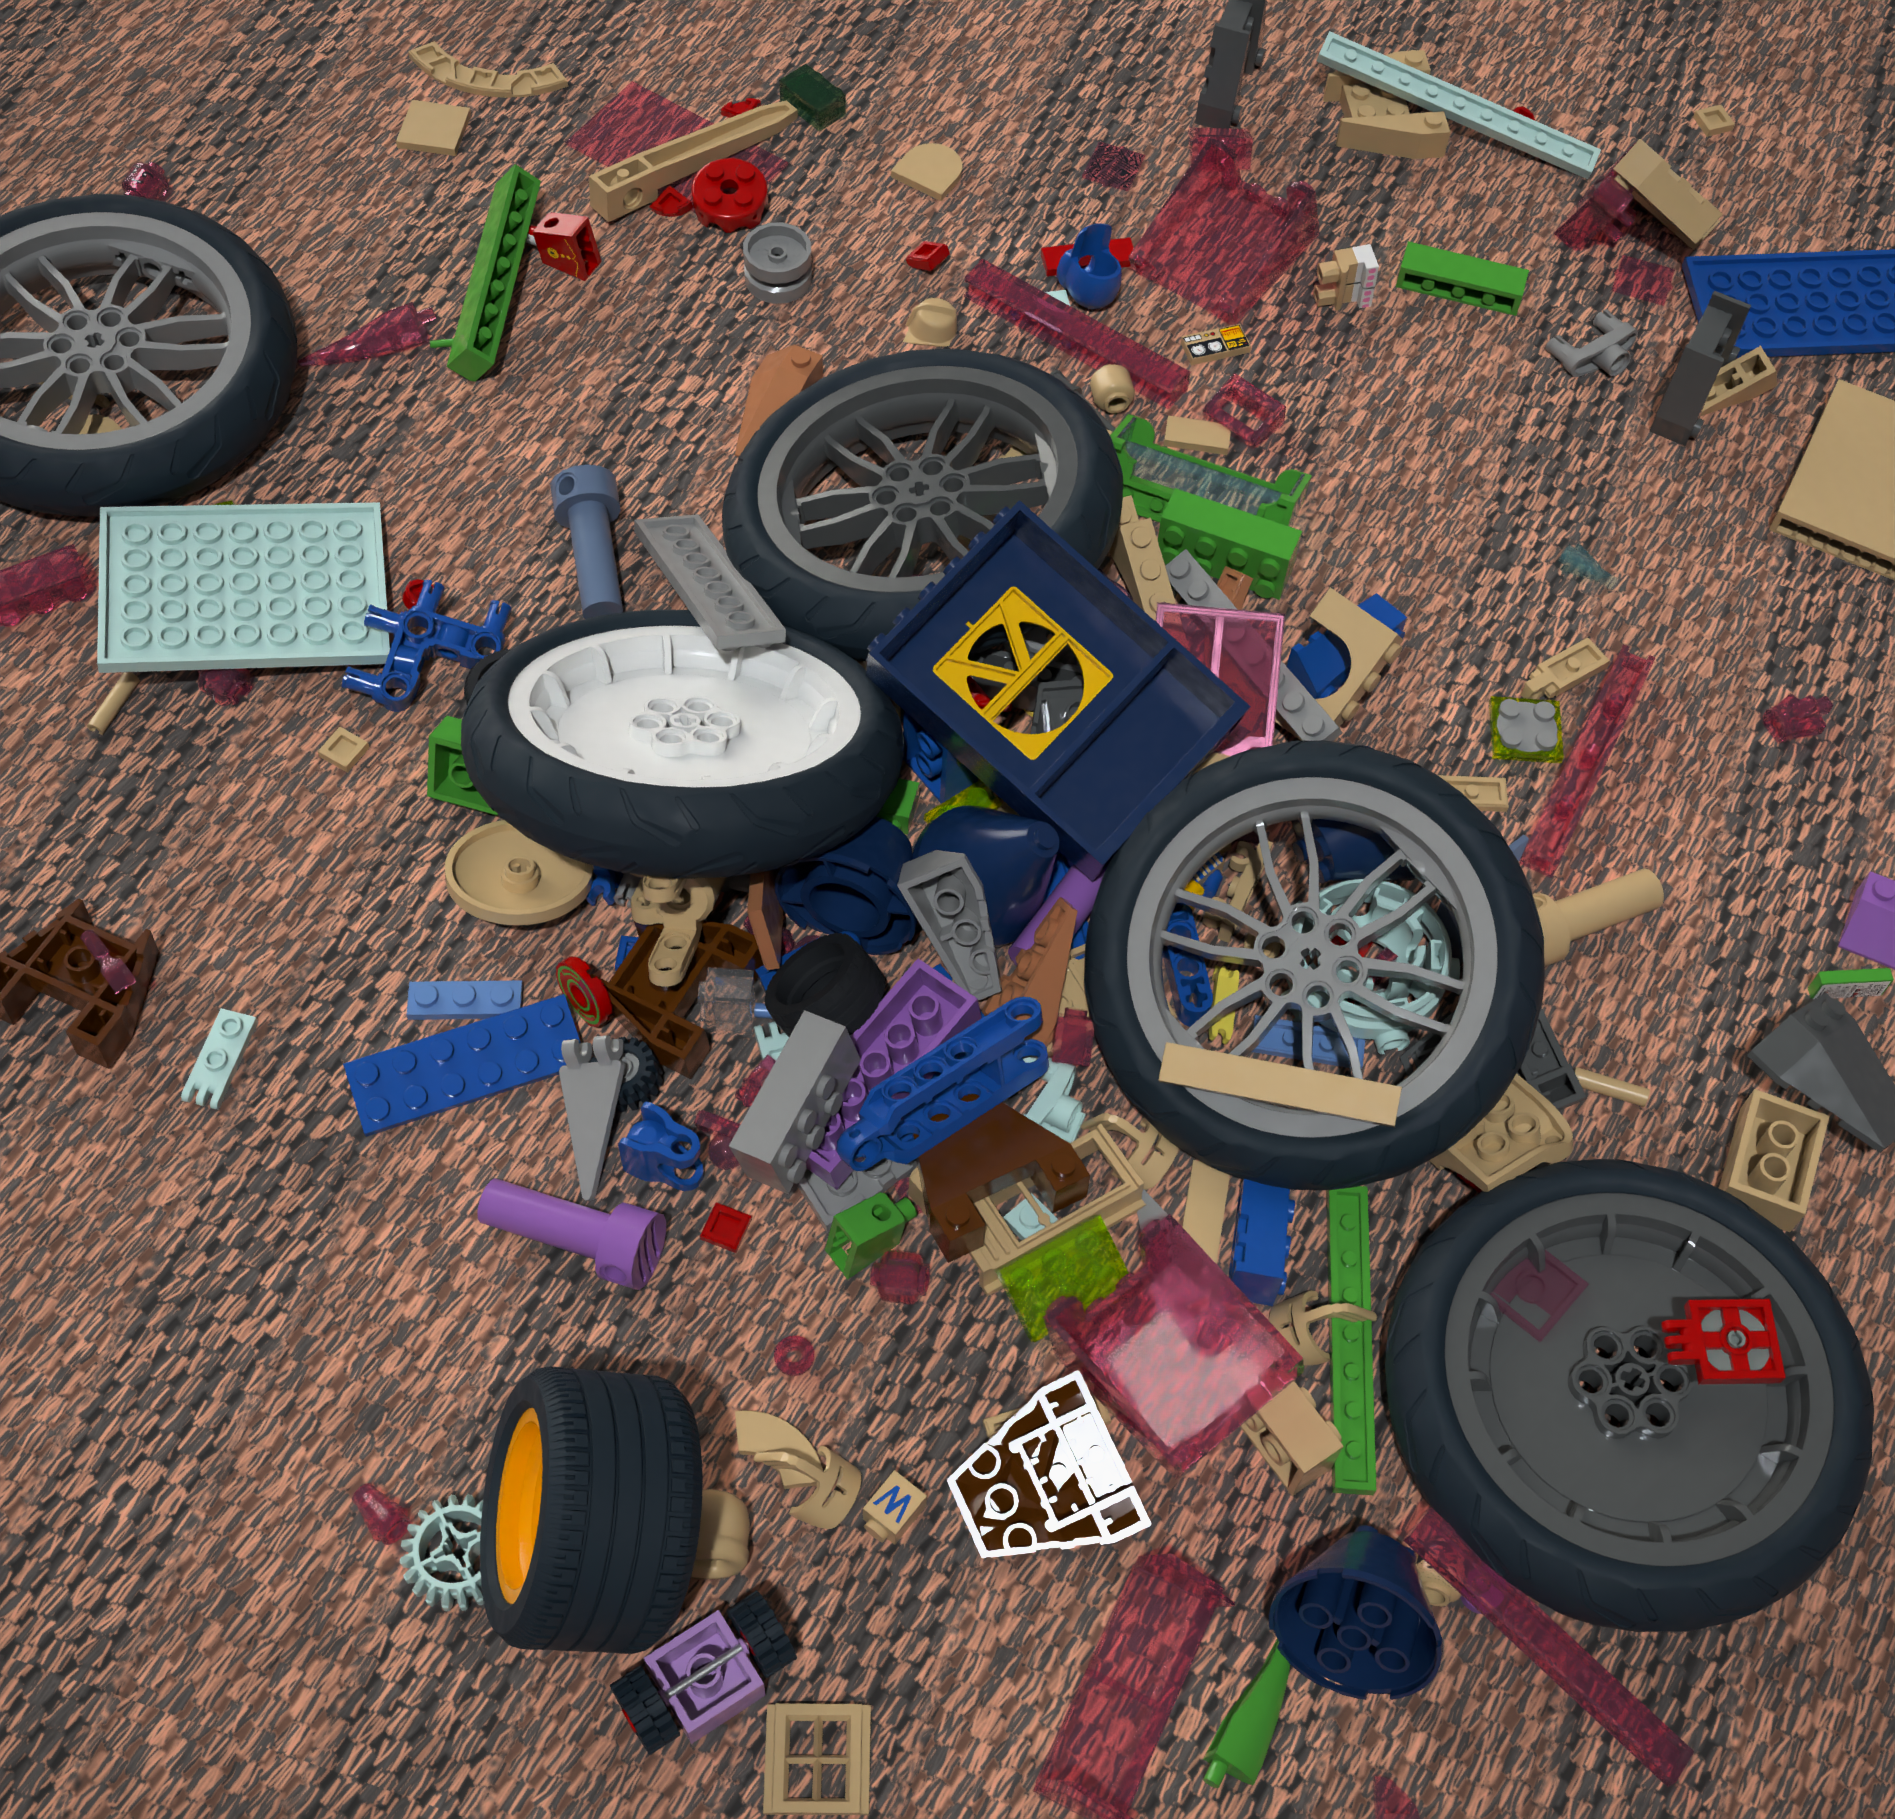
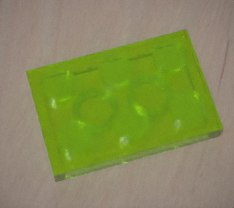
(1074, 1263)

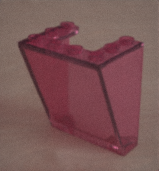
(1223, 237)
(1174, 1350)

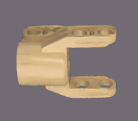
(681, 908)

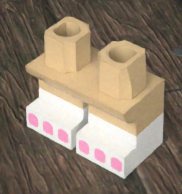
(1347, 278)

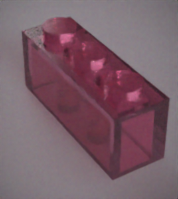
(42, 584)

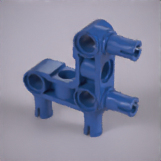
(408, 652)

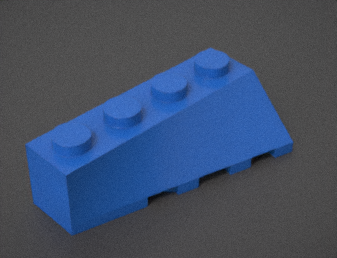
(1327, 660)

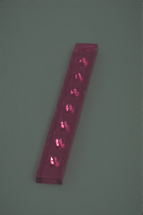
(1551, 1648)

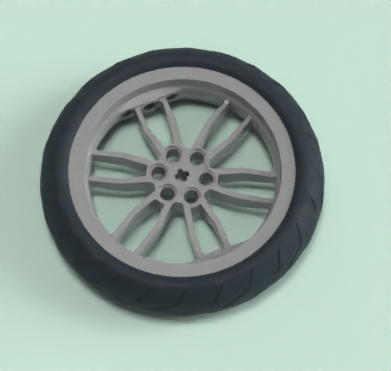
(117, 346)
(1445, 847)

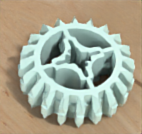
(442, 1558)

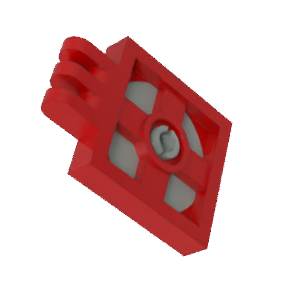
(1727, 1341)

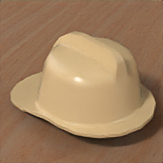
(932, 323)

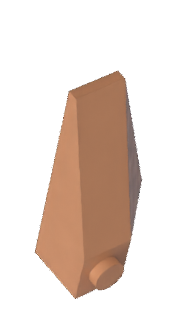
(774, 384)
(1041, 970)

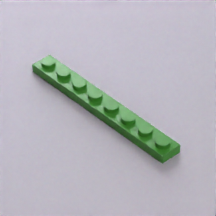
(1351, 1341)

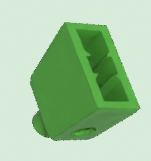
(871, 1227)

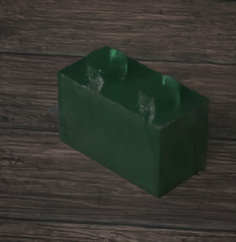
(813, 97)

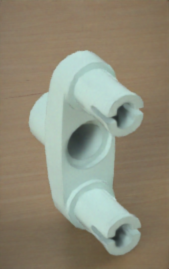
(1054, 1102)

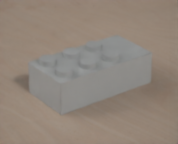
(796, 1102)

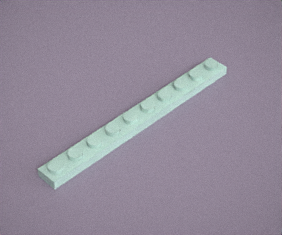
(1458, 105)

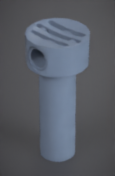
(586, 503)

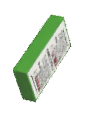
(1851, 983)

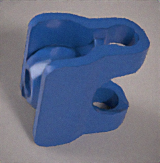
(654, 1150)

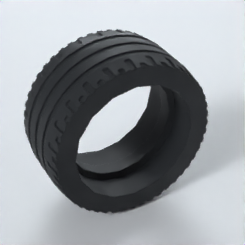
(827, 979)

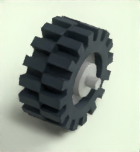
(640, 1074)

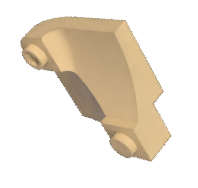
(1510, 1139)

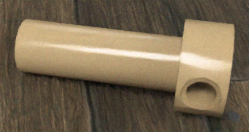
(1595, 910)

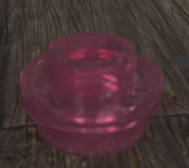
(789, 1344)

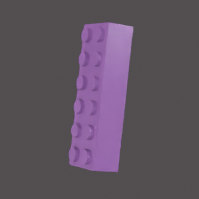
(906, 1025)

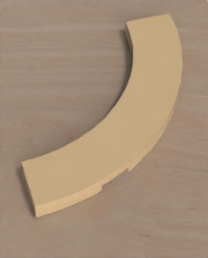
(486, 82)

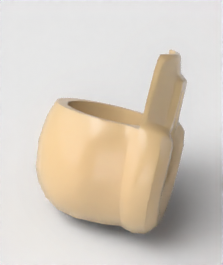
(722, 1536)

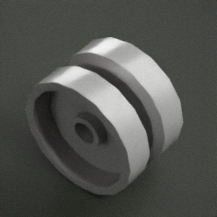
(777, 262)

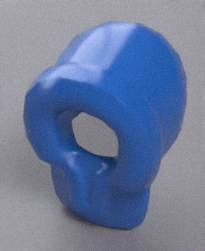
(1101, 279)

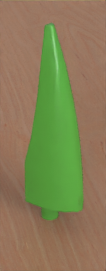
(1250, 1725)

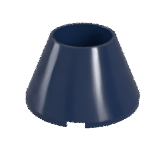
(853, 889)

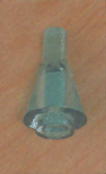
(1581, 563)

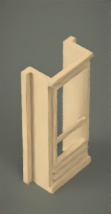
(1115, 1206)

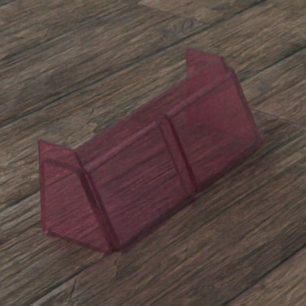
(1129, 1688)

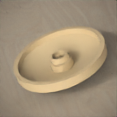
(513, 879)

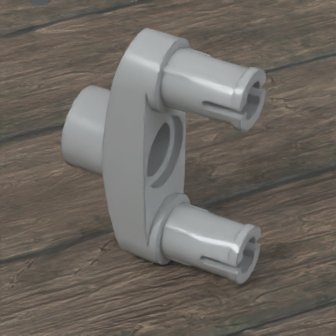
(1603, 353)

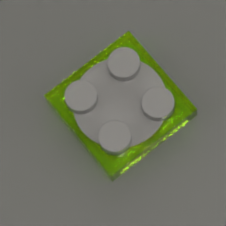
(1526, 729)

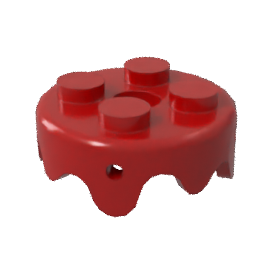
(734, 209)

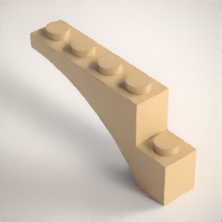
(1140, 560)

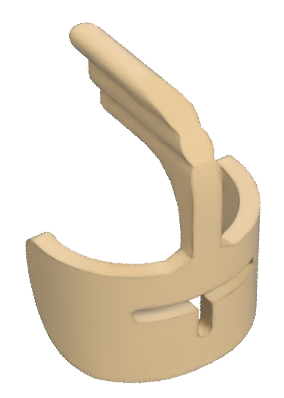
(1156, 1164)
(1281, 1315)
(838, 1504)

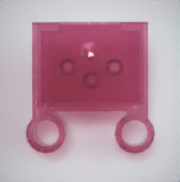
(1596, 210)

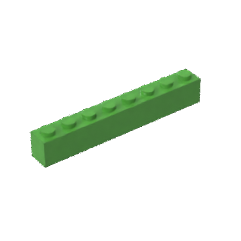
(494, 274)

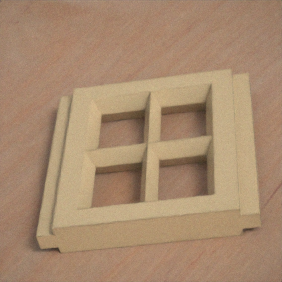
(778, 1759)

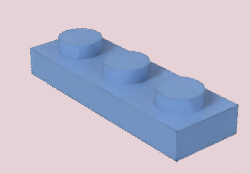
(462, 999)

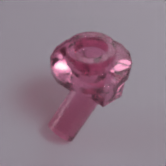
(752, 1084)

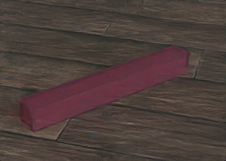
(1075, 332)
(1586, 763)

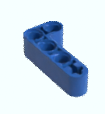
(1179, 960)

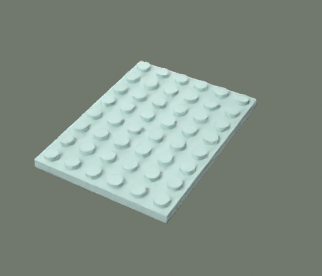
(239, 586)

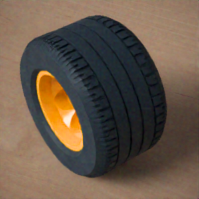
(590, 1511)

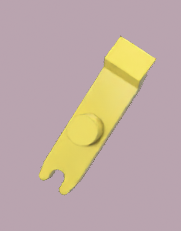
(1225, 984)

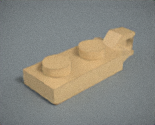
(1565, 670)

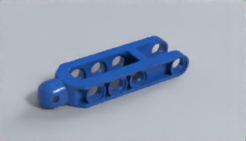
(989, 1070)

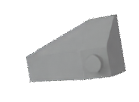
(955, 917)

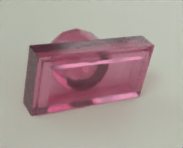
(724, 1131)

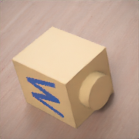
(893, 1508)

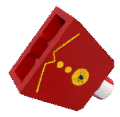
(566, 243)

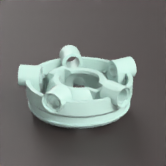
(1402, 941)

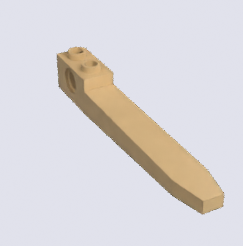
(638, 178)

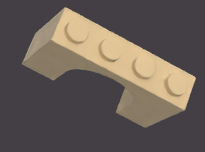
(1370, 648)

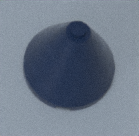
(1008, 854)

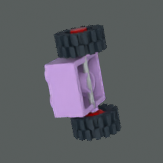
(704, 1674)

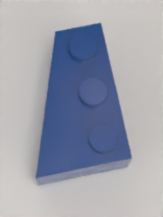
(1261, 1241)

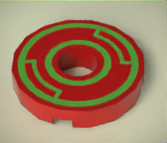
(582, 992)

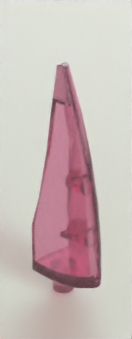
(384, 335)

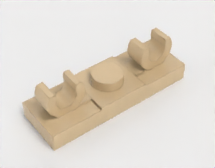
(1240, 888)

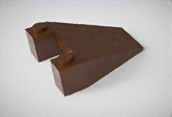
(985, 1159)

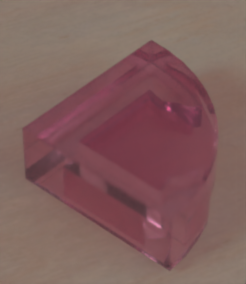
(1392, 1801)

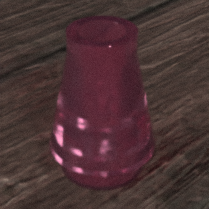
(382, 1515)

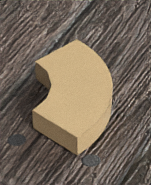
(769, 1433)

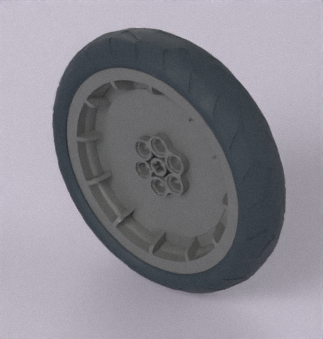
(1639, 1518)

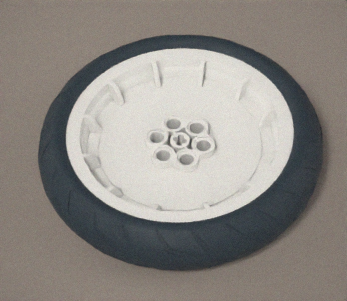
(680, 757)

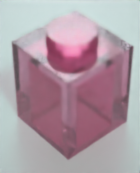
(1072, 1037)

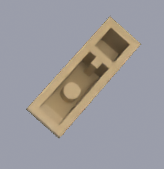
(1741, 381)

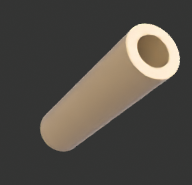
(113, 702)
(1612, 1087)

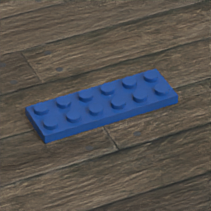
(460, 1065)

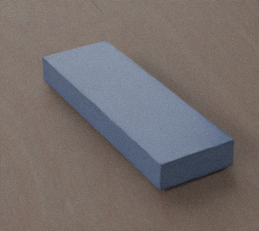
(1286, 1042)

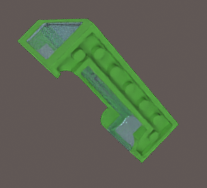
(1155, 471)

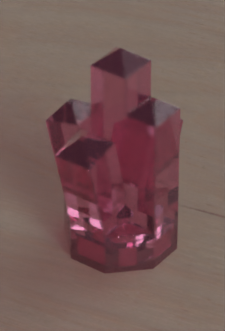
(1796, 717)

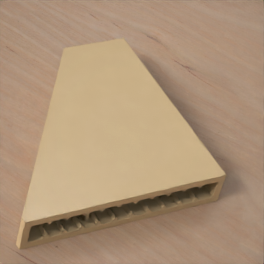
(1847, 483)

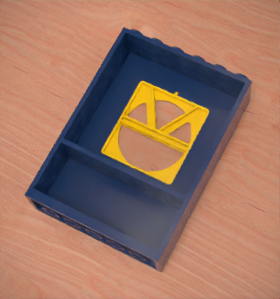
(1145, 703)

